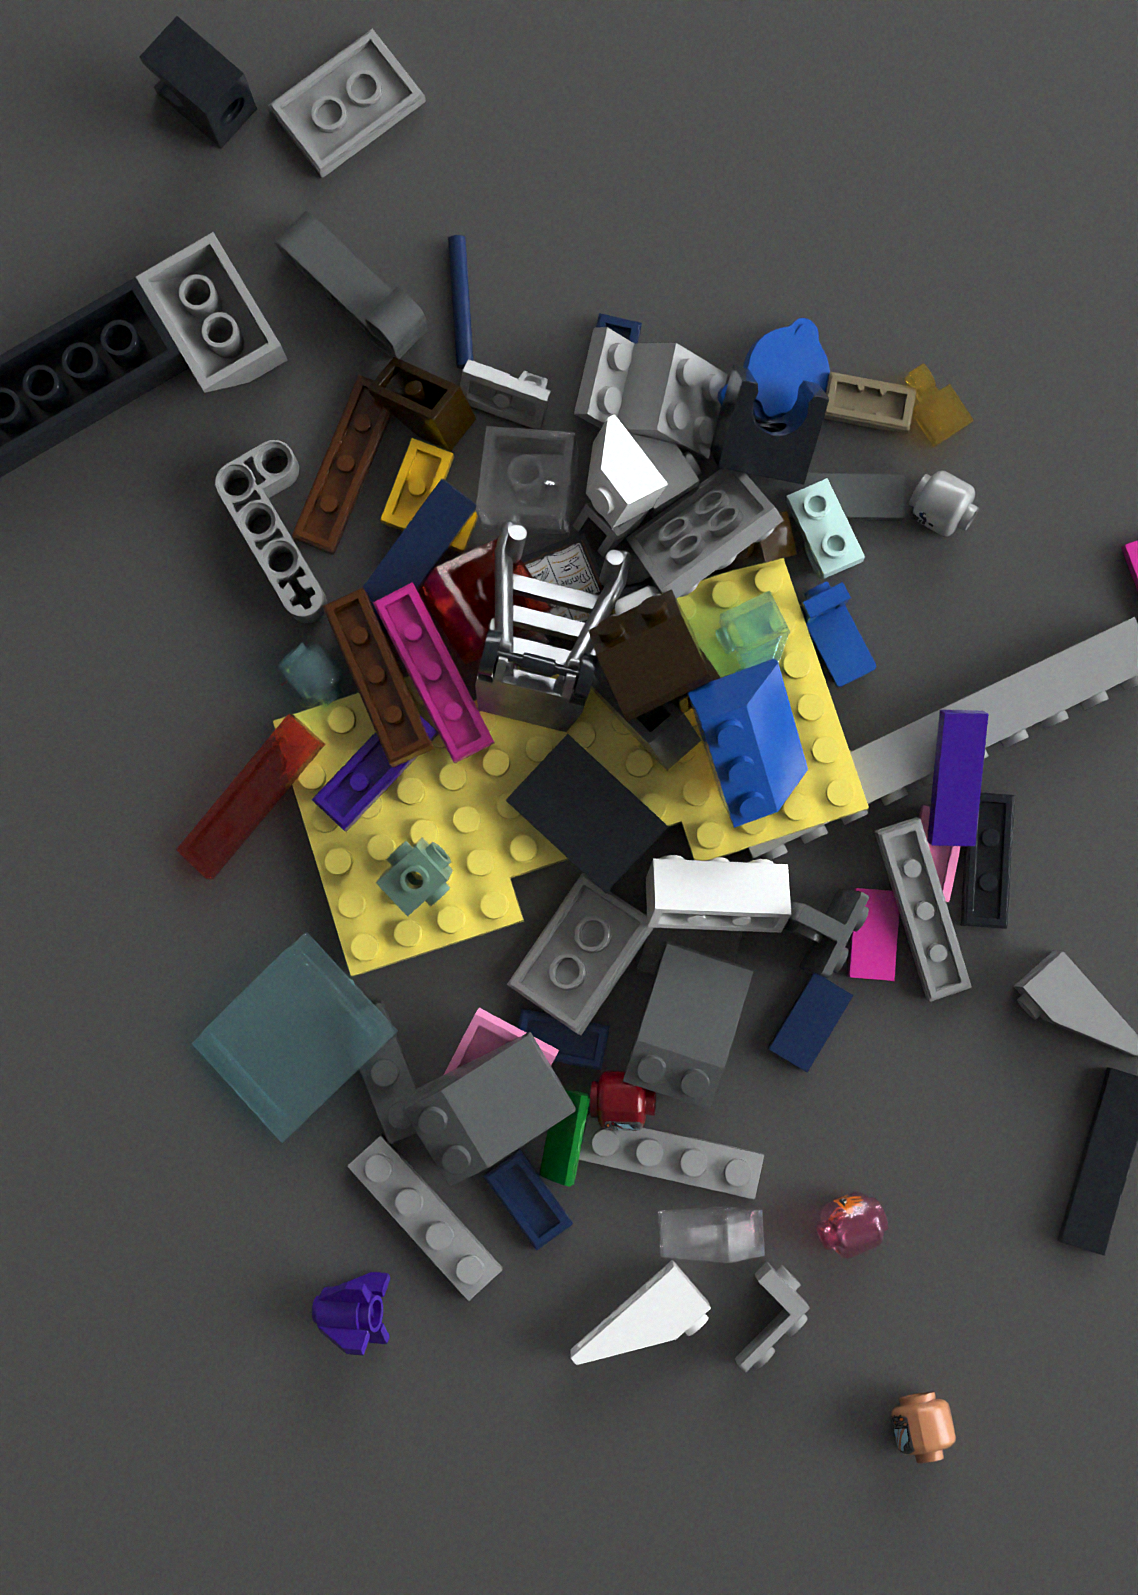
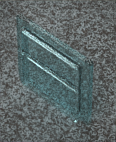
(294, 1036)

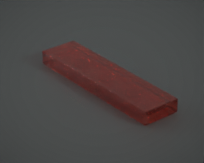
(250, 796)

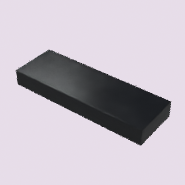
(989, 864)

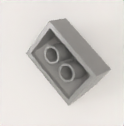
(212, 316)

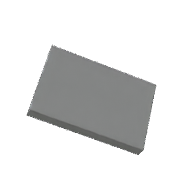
(347, 103)
(581, 954)

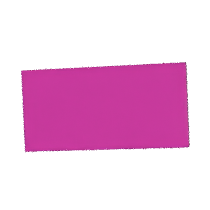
(875, 944)

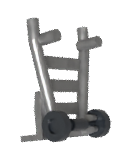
(529, 695)

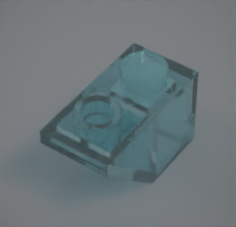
(754, 631)

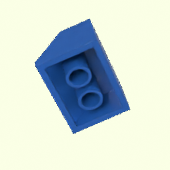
(750, 740)

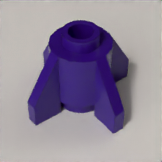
(353, 1312)

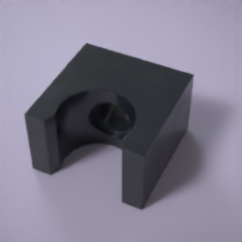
(199, 82)
(767, 447)

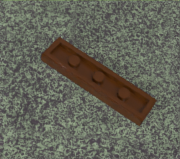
(343, 470)
(378, 677)

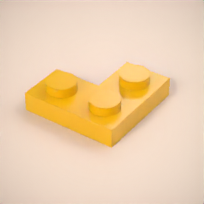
(418, 476)

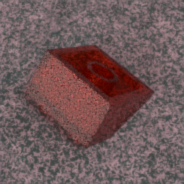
(464, 598)

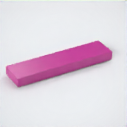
(433, 673)

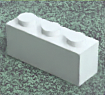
(717, 894)

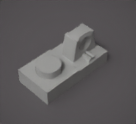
(505, 396)

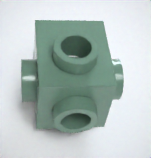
(407, 887)

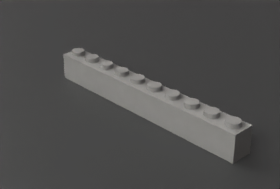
(1013, 704)

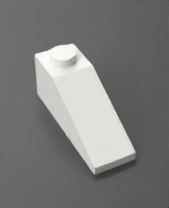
(651, 1316)

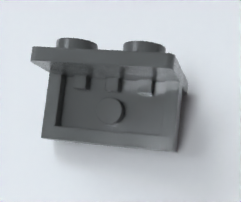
(828, 931)

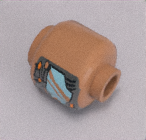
(923, 1426)

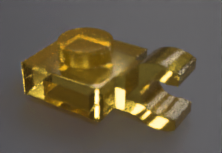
(939, 411)

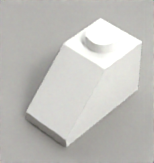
(621, 475)

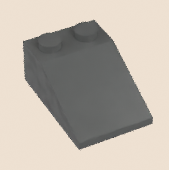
(688, 1025)
(488, 1108)

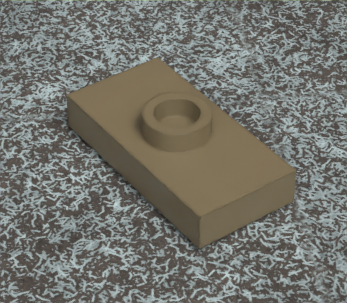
(869, 403)

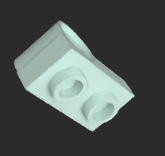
(825, 529)

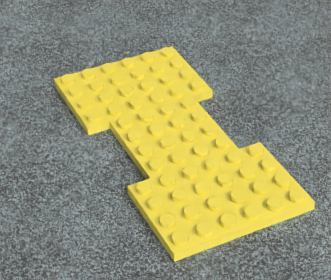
(489, 842)

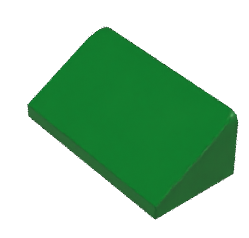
(564, 1143)

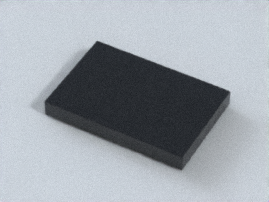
(587, 813)

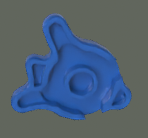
(781, 364)

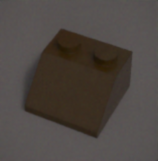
(649, 655)

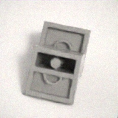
(651, 390)

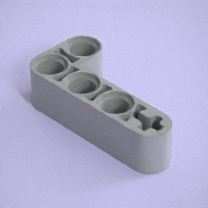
(277, 538)

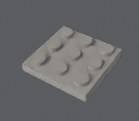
(704, 531)

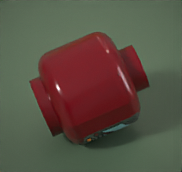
(619, 1103)

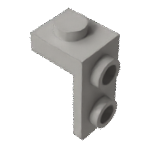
(783, 1288)

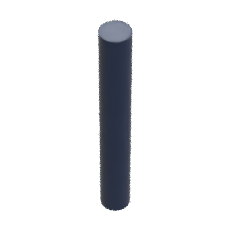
(460, 300)

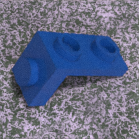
(836, 633)

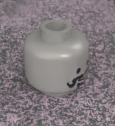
(943, 503)

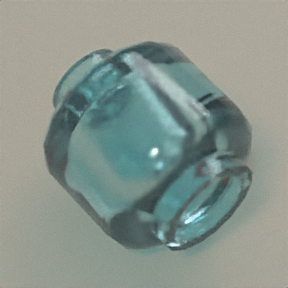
(310, 675)

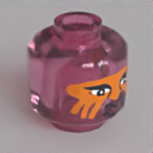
(852, 1225)

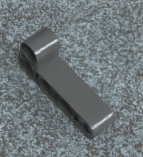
(382, 314)

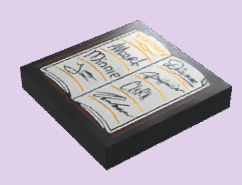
(568, 565)

